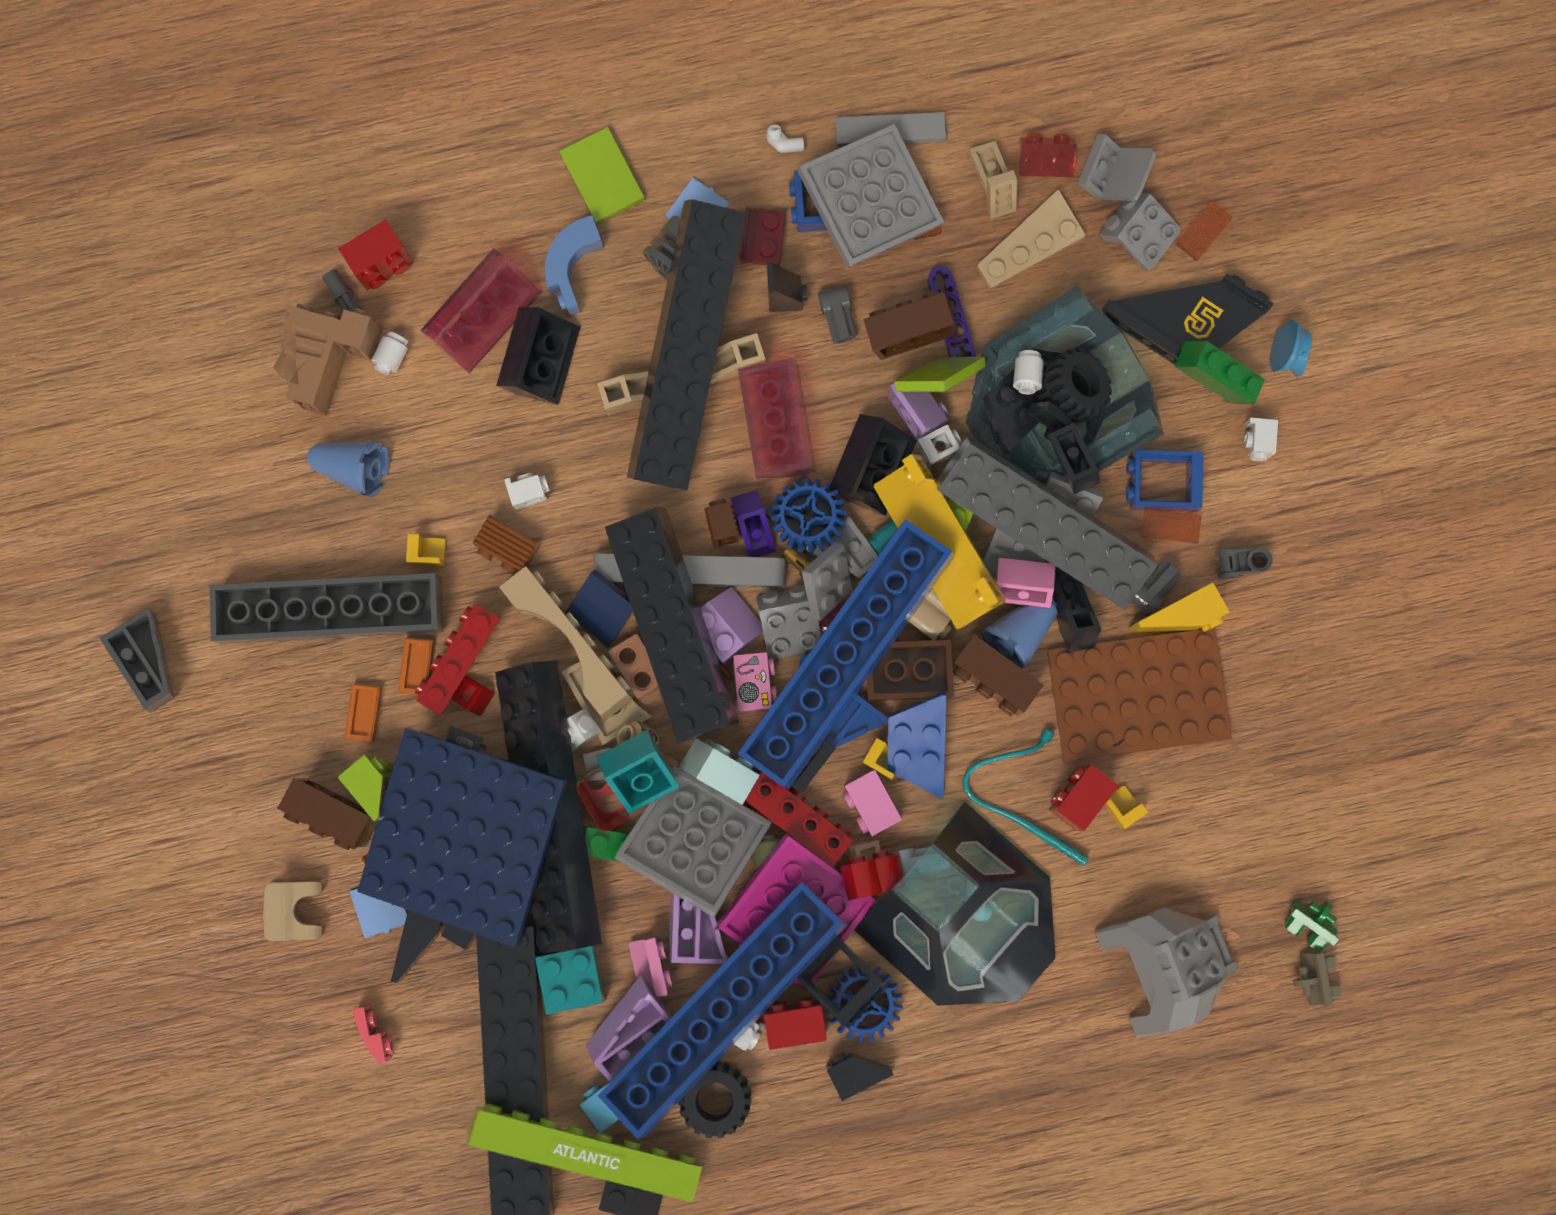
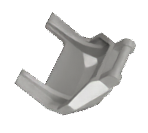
(1178, 964)

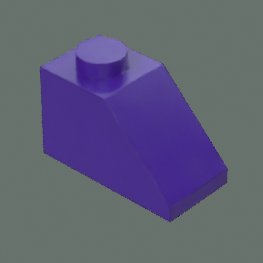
(753, 524)

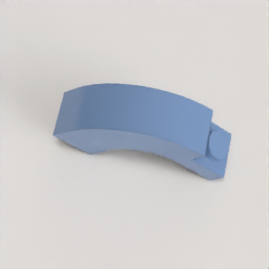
(566, 249)

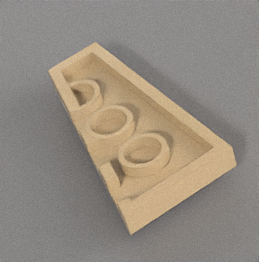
(1034, 241)

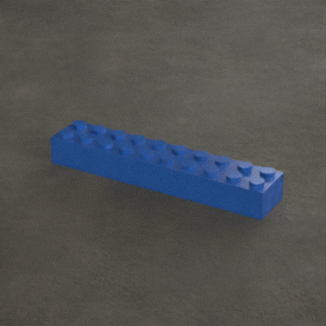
(846, 654)
(722, 1010)

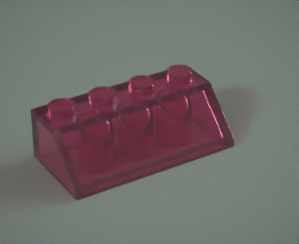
(480, 310)
(777, 419)

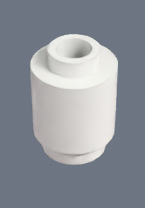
(390, 353)
(1028, 372)

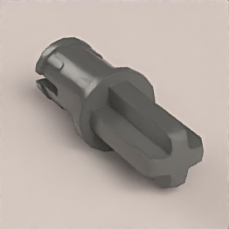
(341, 293)

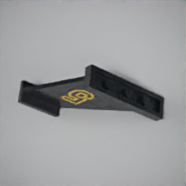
(1192, 313)

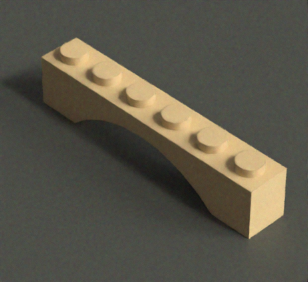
(628, 390)
(600, 686)

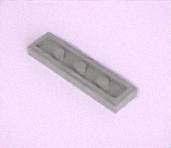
(911, 127)

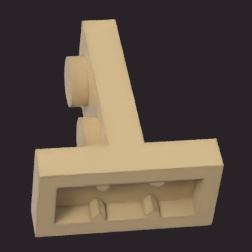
(995, 179)

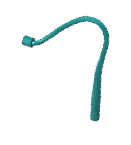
(1046, 836)

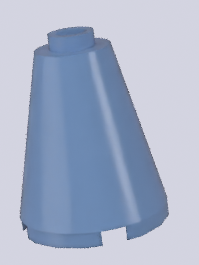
(352, 464)
(1020, 632)

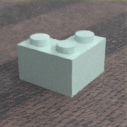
(712, 766)

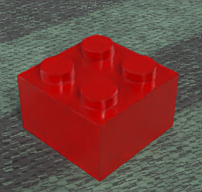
(376, 255)
(1083, 797)
(794, 1023)

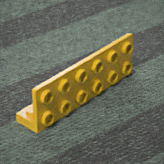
(966, 584)

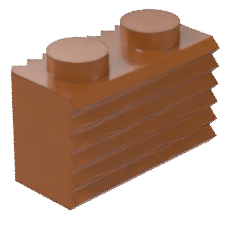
(505, 544)

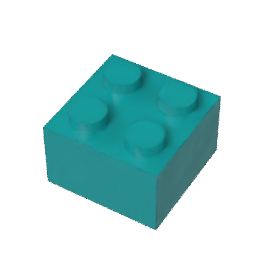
(637, 772)
(570, 979)

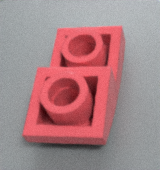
(376, 1042)

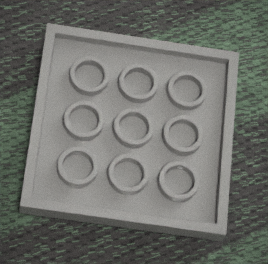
(870, 196)
(694, 842)

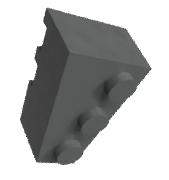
(141, 659)

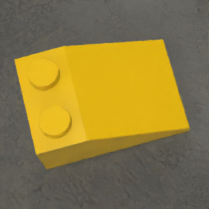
(1198, 610)

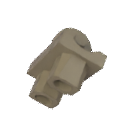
(1315, 978)

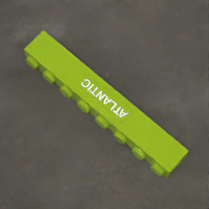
(583, 1153)

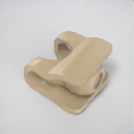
(280, 914)

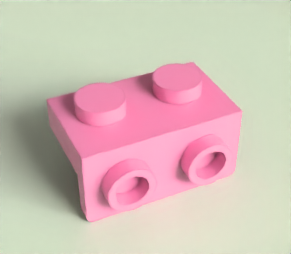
(647, 962)

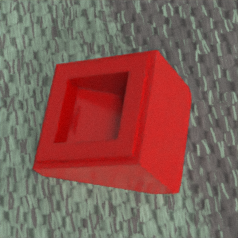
(473, 696)

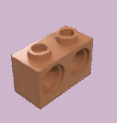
(631, 671)

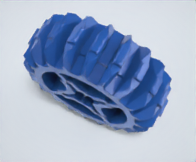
(798, 511)
(886, 1014)

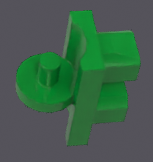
(1322, 933)

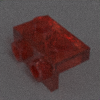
(1047, 156)

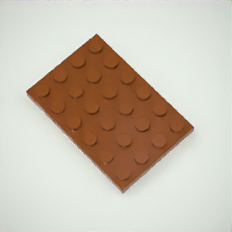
(1140, 691)

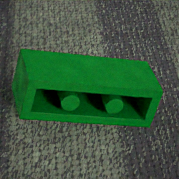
(1219, 372)

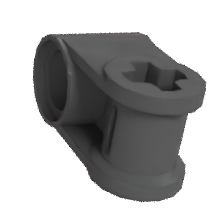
(1237, 562)

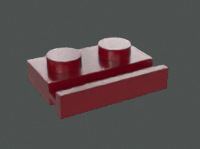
(763, 236)

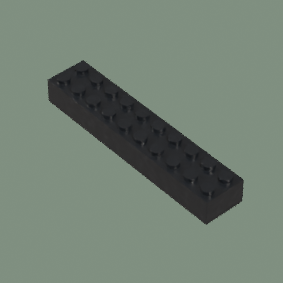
(686, 344)
(540, 739)
(514, 1065)

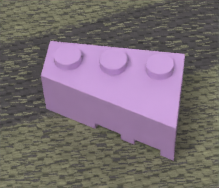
(693, 935)
(627, 1029)

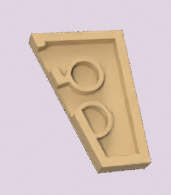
(611, 726)

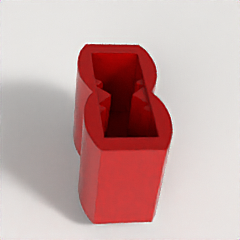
(871, 876)

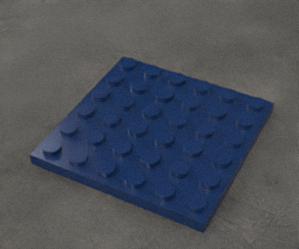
(462, 836)

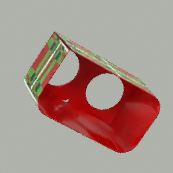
(604, 820)

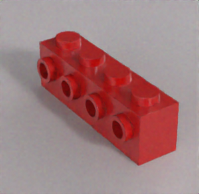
(457, 660)
(797, 819)

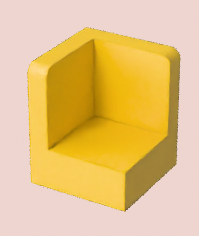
(425, 551)
(878, 758)
(1124, 808)

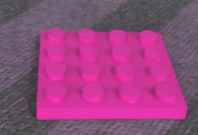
(777, 878)

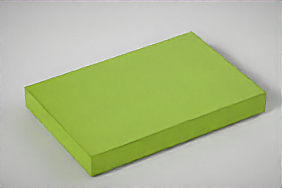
(602, 175)
(939, 374)

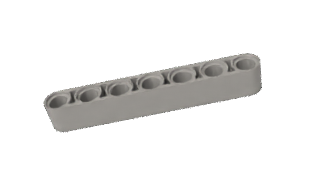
(714, 571)

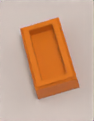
(415, 664)
(363, 713)

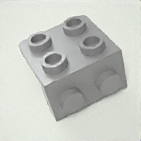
(1116, 171)
(1142, 230)
(787, 622)

